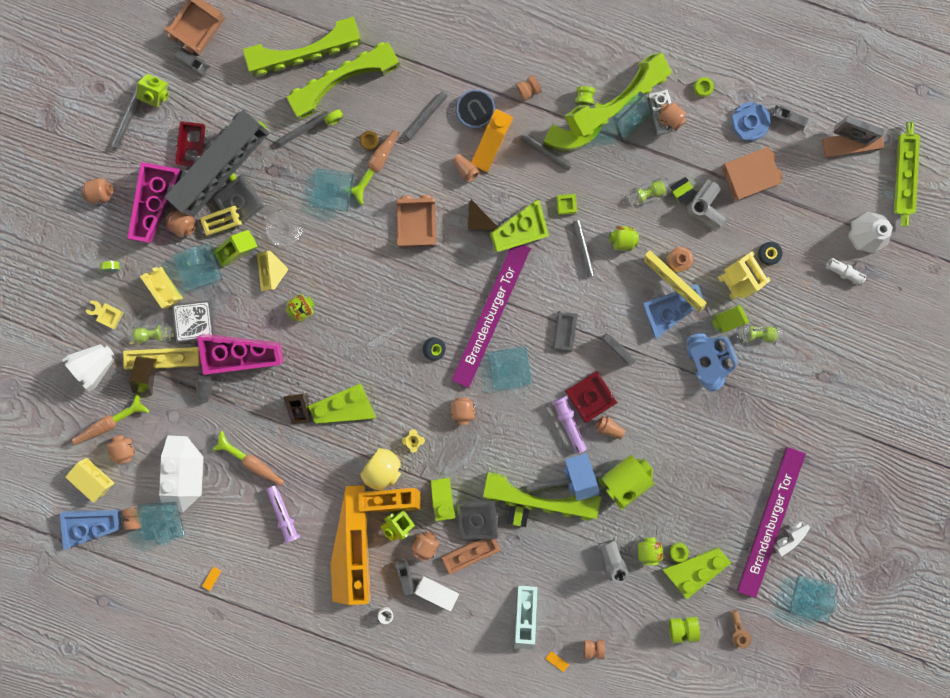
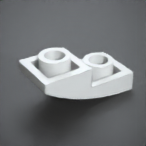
(656, 101)
(796, 533)
(436, 593)

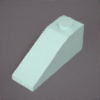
(526, 618)

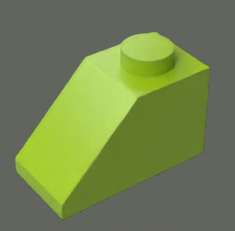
(235, 248)
(729, 319)
(442, 499)

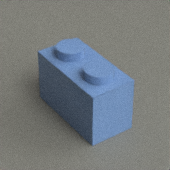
(582, 477)

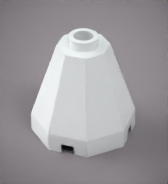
(870, 232)
(90, 365)

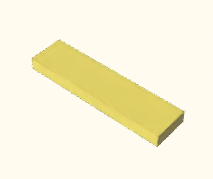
(674, 281)
(165, 357)

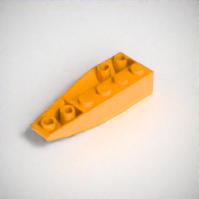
(350, 553)

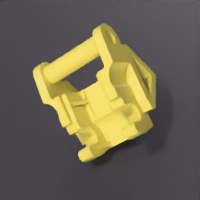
(741, 280)

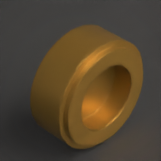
(369, 140)

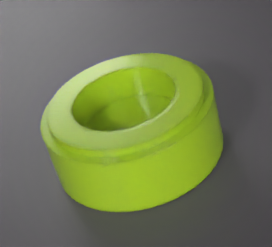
(703, 87)
(334, 117)
(109, 266)
(678, 552)

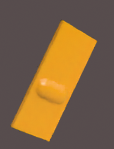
(211, 579)
(557, 661)

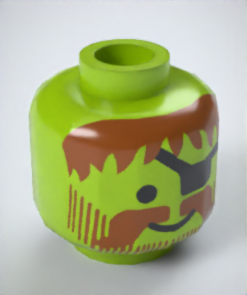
(624, 238)
(300, 308)
(650, 551)

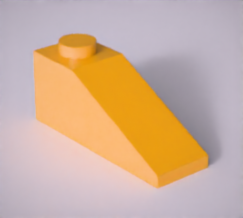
(492, 140)
(390, 500)

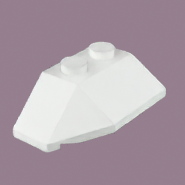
(180, 472)

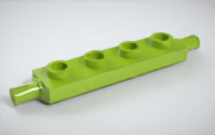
(907, 173)

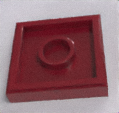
(591, 396)

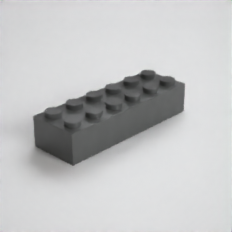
(216, 164)

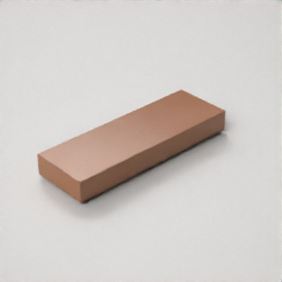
(840, 146)
(469, 554)

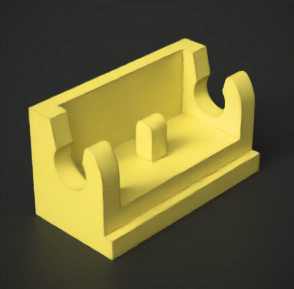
(161, 287)
(89, 480)

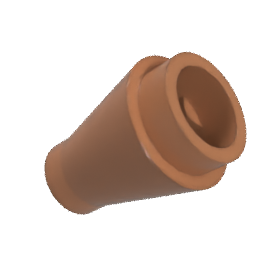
(466, 168)
(609, 427)

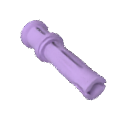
(566, 416)
(283, 524)

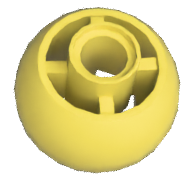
(381, 470)

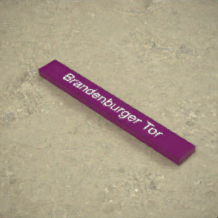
(491, 315)
(771, 522)

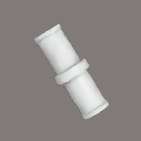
(846, 271)

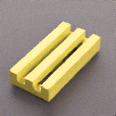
(234, 216)

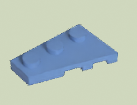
(667, 311)
(85, 525)

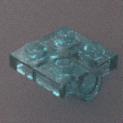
(197, 267)
(160, 522)
(813, 598)

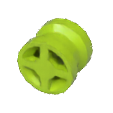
(585, 95)

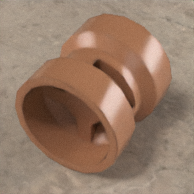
(527, 88)
(132, 518)
(594, 649)

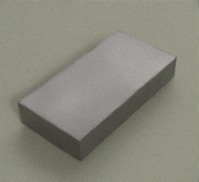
(565, 331)
(616, 347)

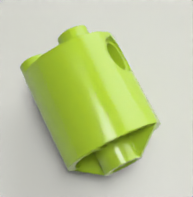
(628, 480)

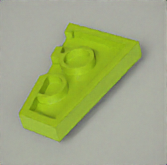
(521, 228)
(343, 406)
(697, 571)

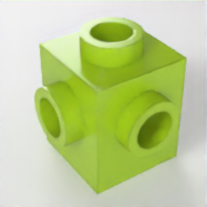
(152, 90)
(397, 526)

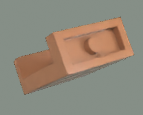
(195, 25)
(752, 173)
(416, 221)

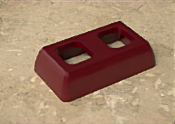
(183, 143)

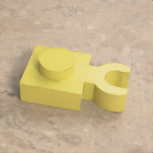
(107, 314)

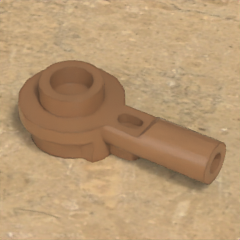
(740, 637)

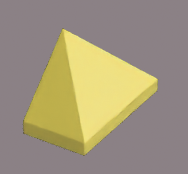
(270, 270)

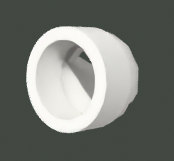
(382, 618)

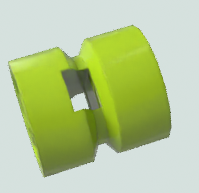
(684, 630)

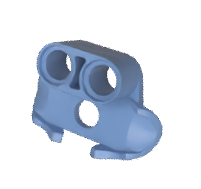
(713, 375)

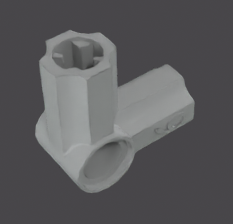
(704, 198)
(614, 564)

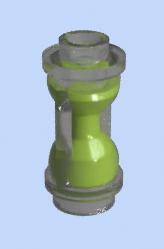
(658, 189)
(139, 334)
(768, 334)

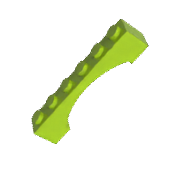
(341, 37)
(378, 60)
(651, 72)
(499, 488)

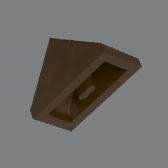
(479, 220)
(143, 375)
(298, 408)

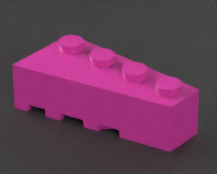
(150, 200)
(233, 353)

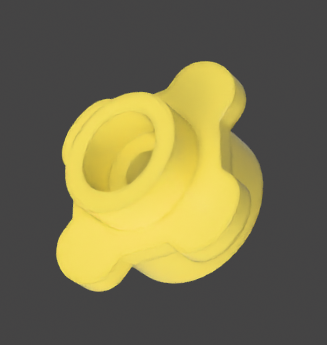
(408, 440)

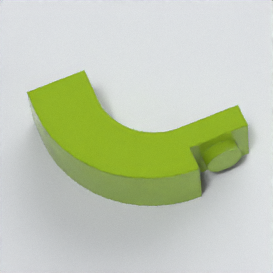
(565, 140)

